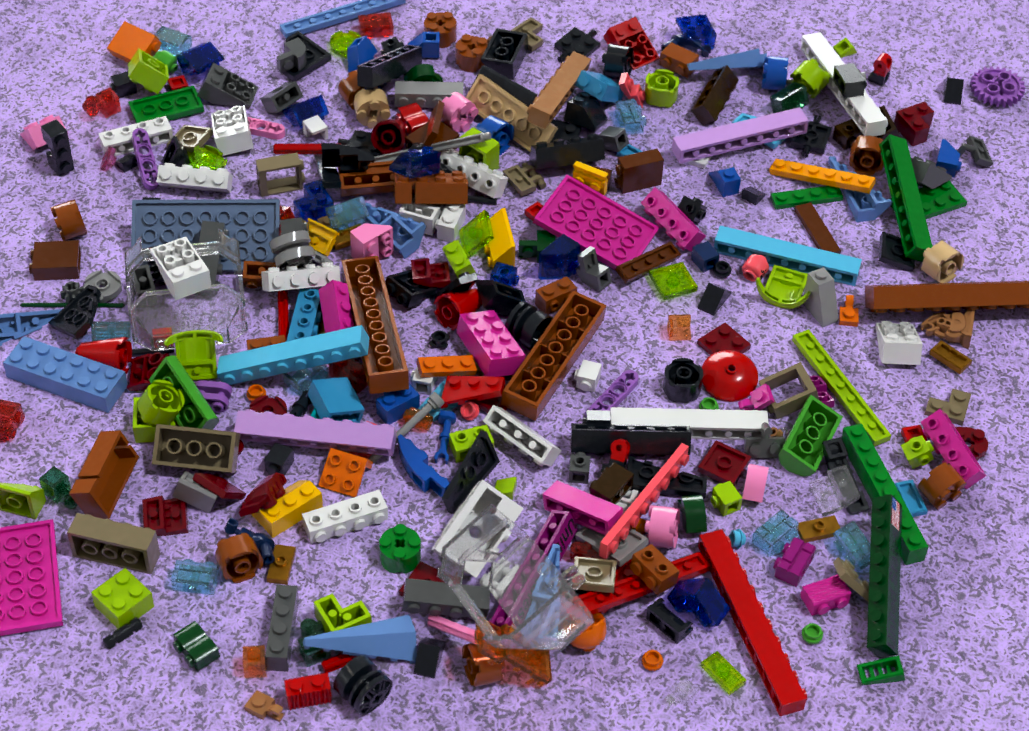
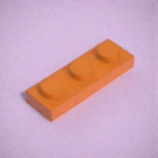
(446, 366)

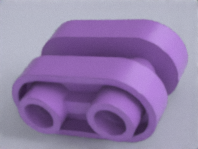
(216, 394)

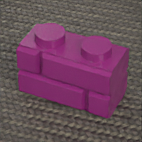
(794, 561)

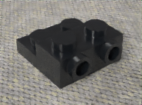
(406, 291)

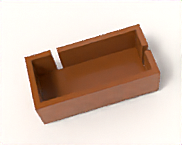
(432, 189)
(104, 474)

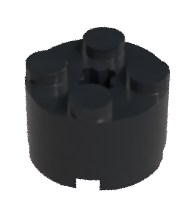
(617, 60)
(682, 380)

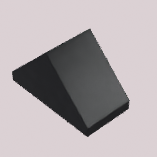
(953, 90)
(176, 153)
(713, 298)
(429, 657)

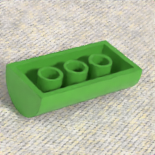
(196, 410)
(803, 446)

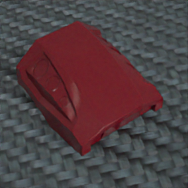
(142, 370)
(264, 494)

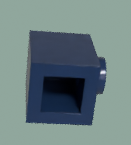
(705, 256)

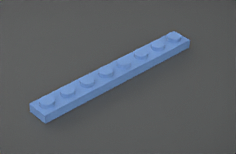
(336, 16)

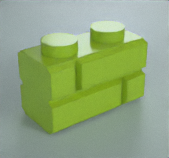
(458, 258)

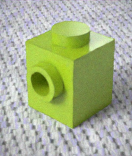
(726, 498)

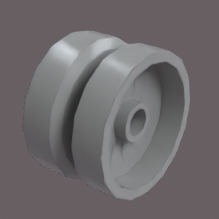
(292, 249)

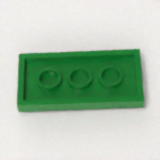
(169, 104)
(940, 199)

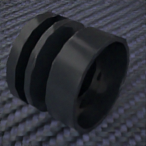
(527, 324)
(362, 685)

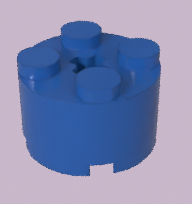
(774, 73)
(499, 130)

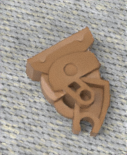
(951, 327)

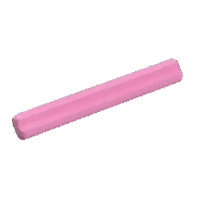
(452, 628)

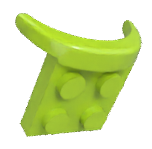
(784, 288)
(196, 352)

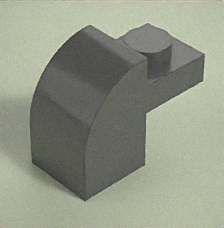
(293, 57)
(591, 272)

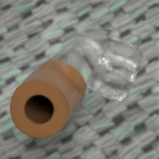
(782, 432)

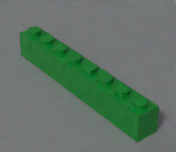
(905, 197)
(879, 483)

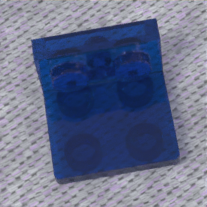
(697, 28)

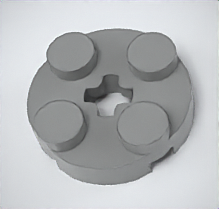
(110, 279)

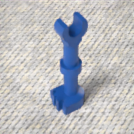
(446, 418)

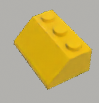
(502, 247)
(298, 499)

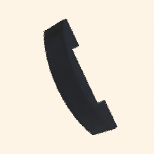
(835, 456)

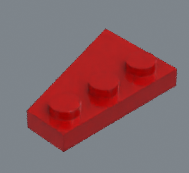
(471, 387)

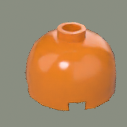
(592, 635)

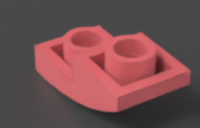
(630, 90)

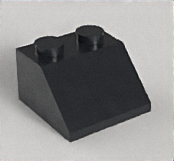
(585, 112)

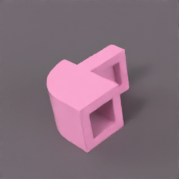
(755, 483)

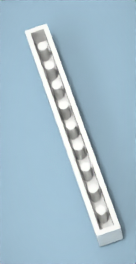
(860, 108)

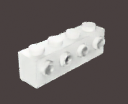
(120, 138)
(478, 175)
(193, 178)
(299, 278)
(522, 436)
(345, 516)

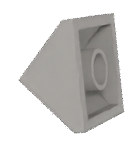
(194, 494)

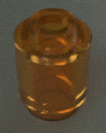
(424, 424)

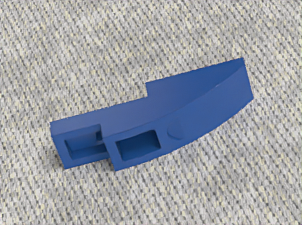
(416, 465)

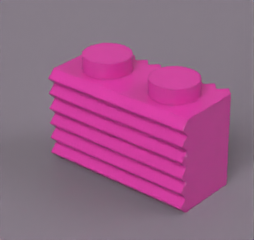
(825, 595)

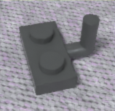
(978, 150)
(764, 446)

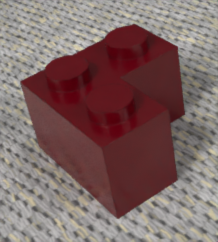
(914, 123)

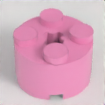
(458, 112)
(663, 526)

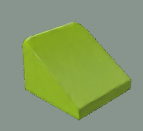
(844, 48)
(507, 486)

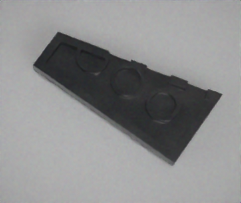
(476, 466)

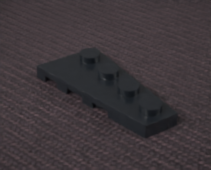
(683, 485)

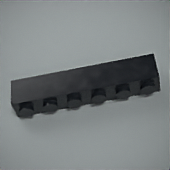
(388, 66)
(643, 439)

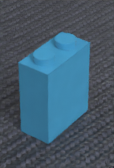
(599, 86)
(336, 399)

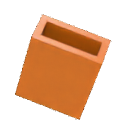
(130, 39)

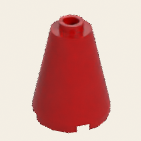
(451, 305)
(112, 352)

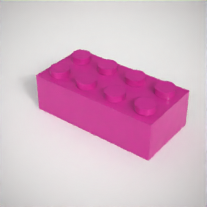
(490, 343)

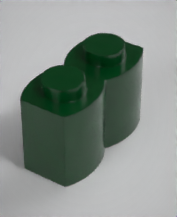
(196, 646)

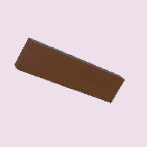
(434, 123)
(816, 228)
(648, 261)

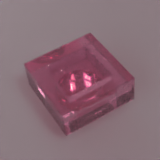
(108, 159)

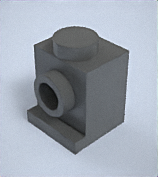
(579, 465)

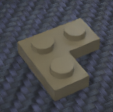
(531, 27)
(955, 408)
(847, 573)

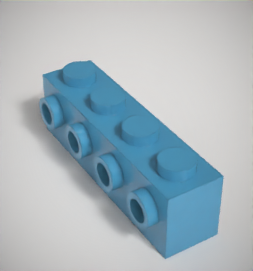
(306, 315)

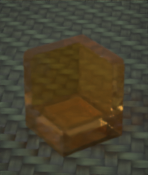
(679, 327)

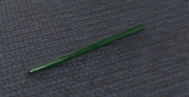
(100, 305)

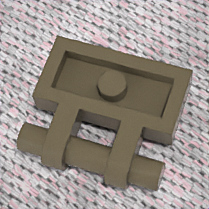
(520, 180)

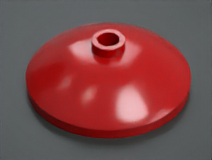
(727, 384)

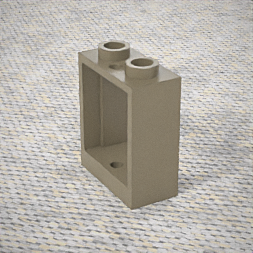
(280, 185)
(795, 402)

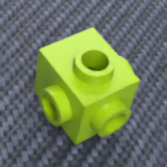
(918, 451)

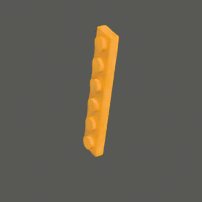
(822, 176)

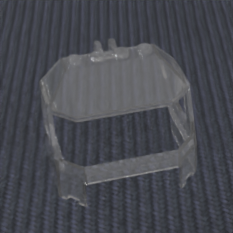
(159, 315)
(522, 582)

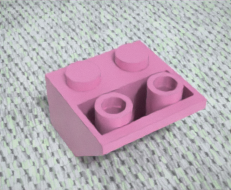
(33, 135)
(372, 241)

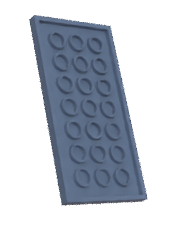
(248, 221)

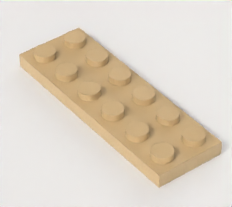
(495, 101)

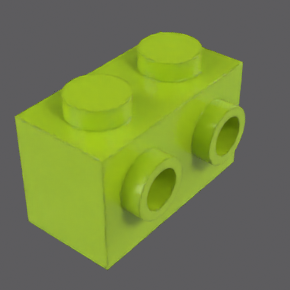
(461, 441)

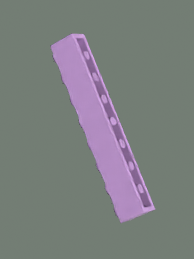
(739, 135)
(316, 433)

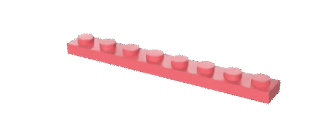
(642, 503)

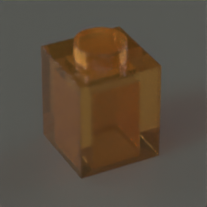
(254, 661)

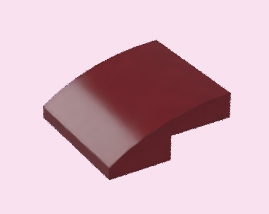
(429, 274)
(165, 516)

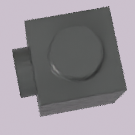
(614, 138)

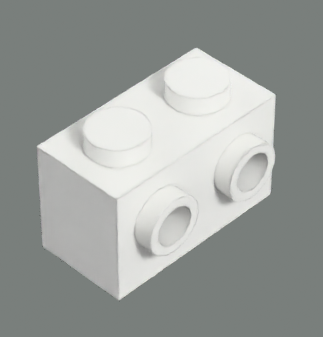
(450, 222)

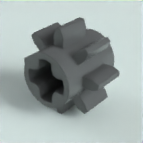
(70, 291)

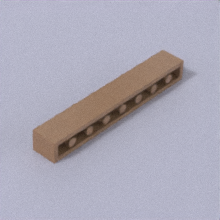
(557, 90)

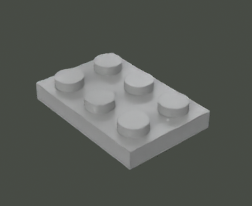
(625, 550)

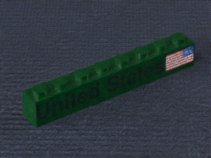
(884, 577)

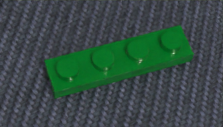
(815, 195)

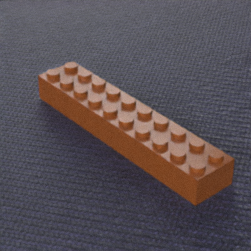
(947, 295)
(371, 308)

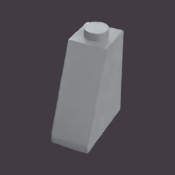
(822, 297)

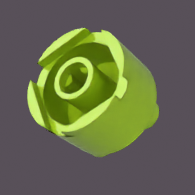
(812, 76)
(661, 88)
(160, 403)

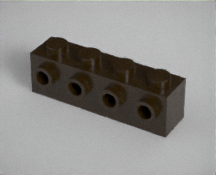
(715, 95)

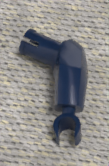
(694, 45)
(263, 541)

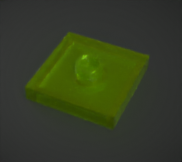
(476, 233)
(673, 280)

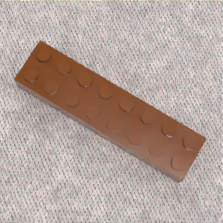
(553, 355)

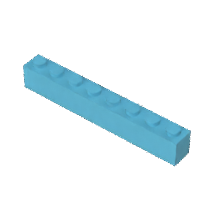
(787, 254)
(293, 355)

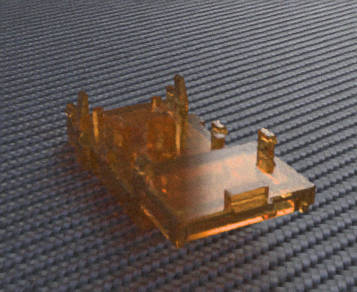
(531, 661)

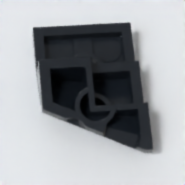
(346, 157)

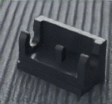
(668, 621)

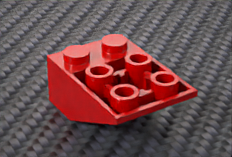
(632, 34)

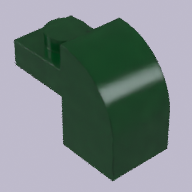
(423, 73)
(532, 248)
(693, 513)

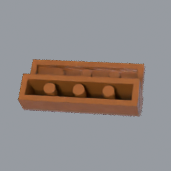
(374, 180)

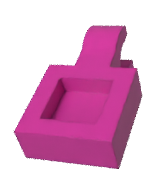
(759, 399)

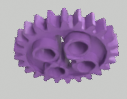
(997, 86)

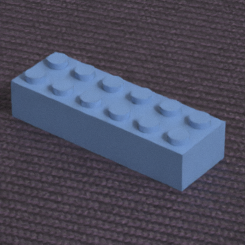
(65, 374)

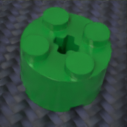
(400, 549)

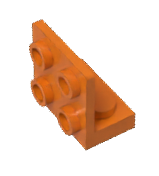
(344, 472)

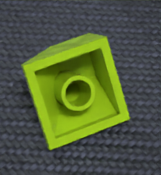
(22, 499)

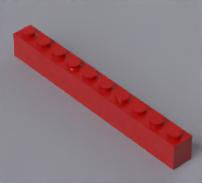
(752, 623)

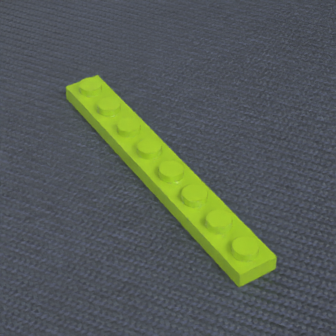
(841, 387)

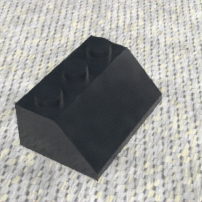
(505, 52)

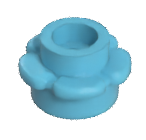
(737, 538)

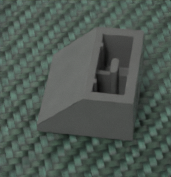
(928, 174)

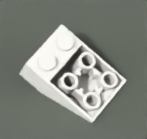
(232, 130)
(422, 213)
(181, 268)
(898, 343)

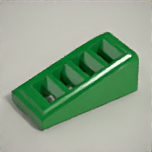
(890, 676)

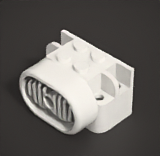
(476, 502)

